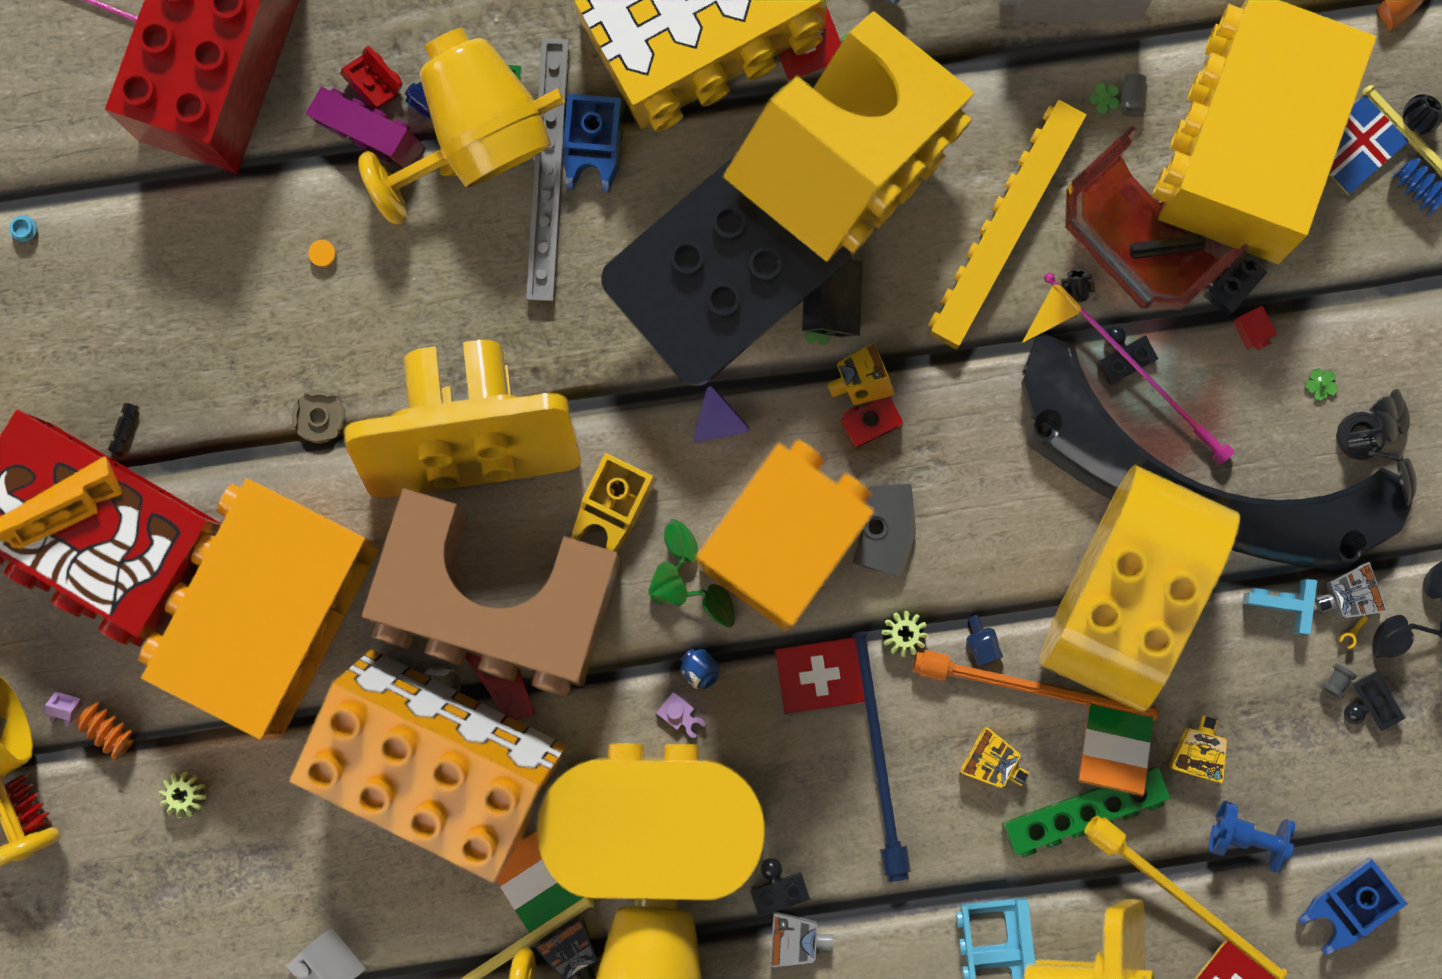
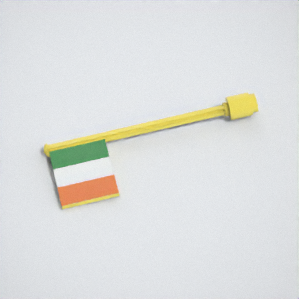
(536, 899)

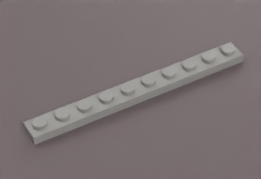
(547, 177)

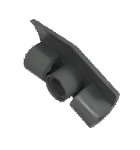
(891, 548)

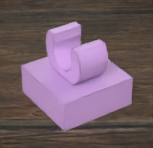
(62, 707)

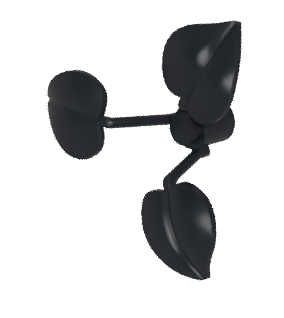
(1391, 414)
(1394, 634)

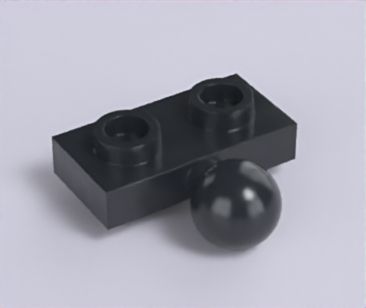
(1116, 366)
(1377, 701)
(779, 892)

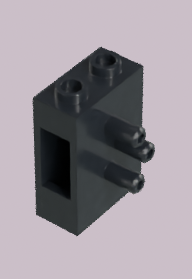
(836, 304)

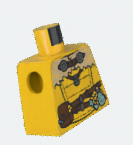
(1201, 752)

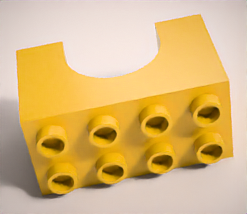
(854, 141)

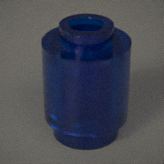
(417, 99)

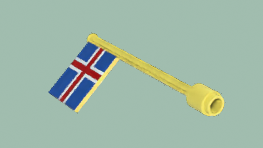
(1372, 138)

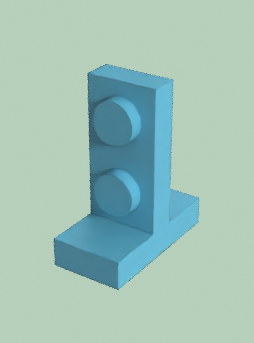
(1286, 601)

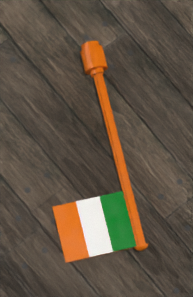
(1114, 736)

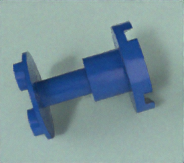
(1242, 834)

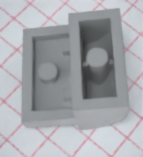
(326, 959)

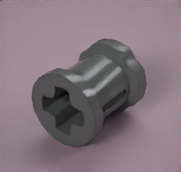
(1339, 681)

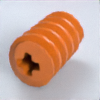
(104, 731)

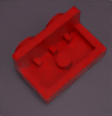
(372, 79)

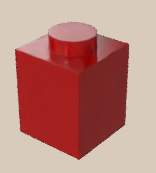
(1255, 329)

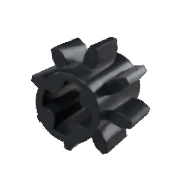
(1079, 284)

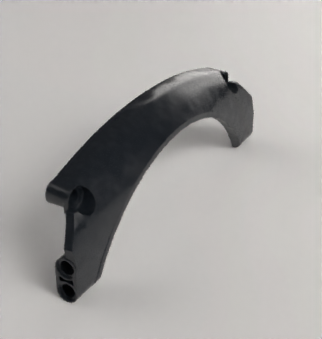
(1099, 454)

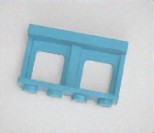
(1017, 950)

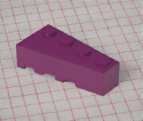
(365, 127)

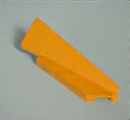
(60, 505)

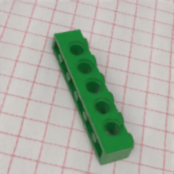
(1018, 828)

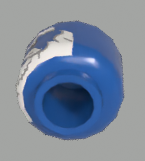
(699, 669)

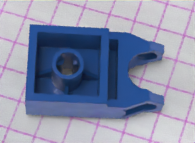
(591, 147)
(1343, 907)

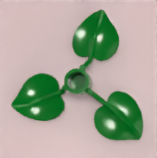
(668, 585)

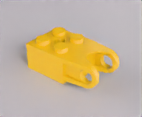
(605, 508)

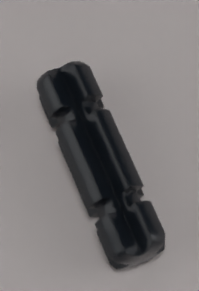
(123, 428)

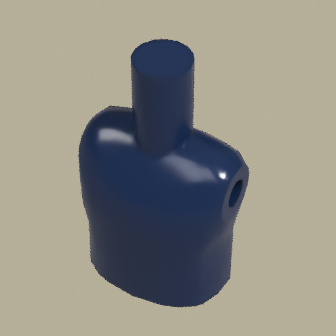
(983, 643)

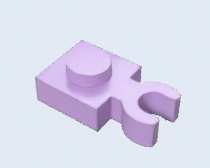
(678, 712)

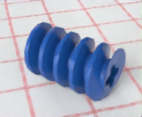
(1420, 184)

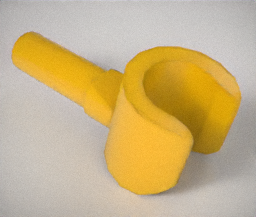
(1353, 632)

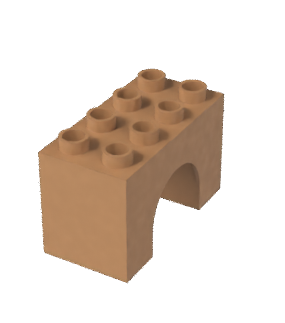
(421, 598)

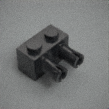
(1235, 284)

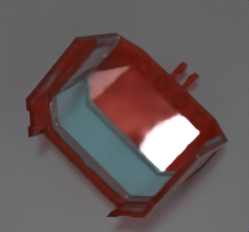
(1112, 211)

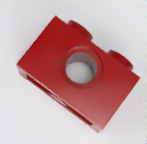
(859, 432)

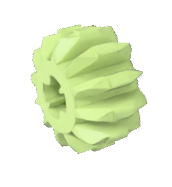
(898, 640)
(180, 805)

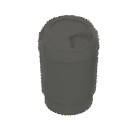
(1134, 95)

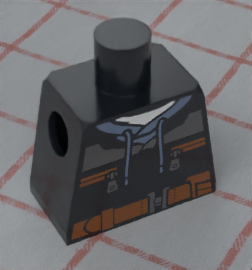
(570, 951)

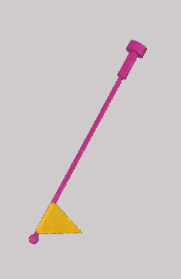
(1062, 306)

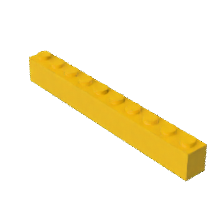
(1007, 224)

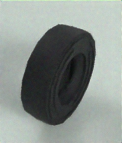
(1348, 424)

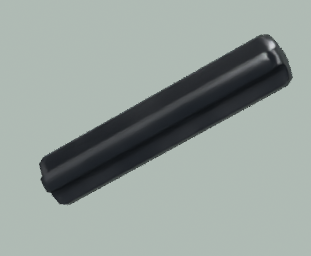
(1167, 247)

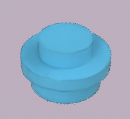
(23, 228)

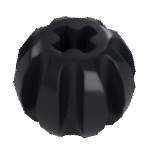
(1422, 114)

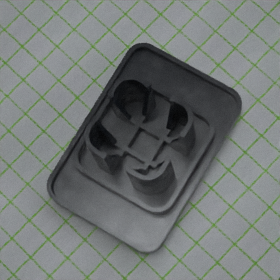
(713, 278)

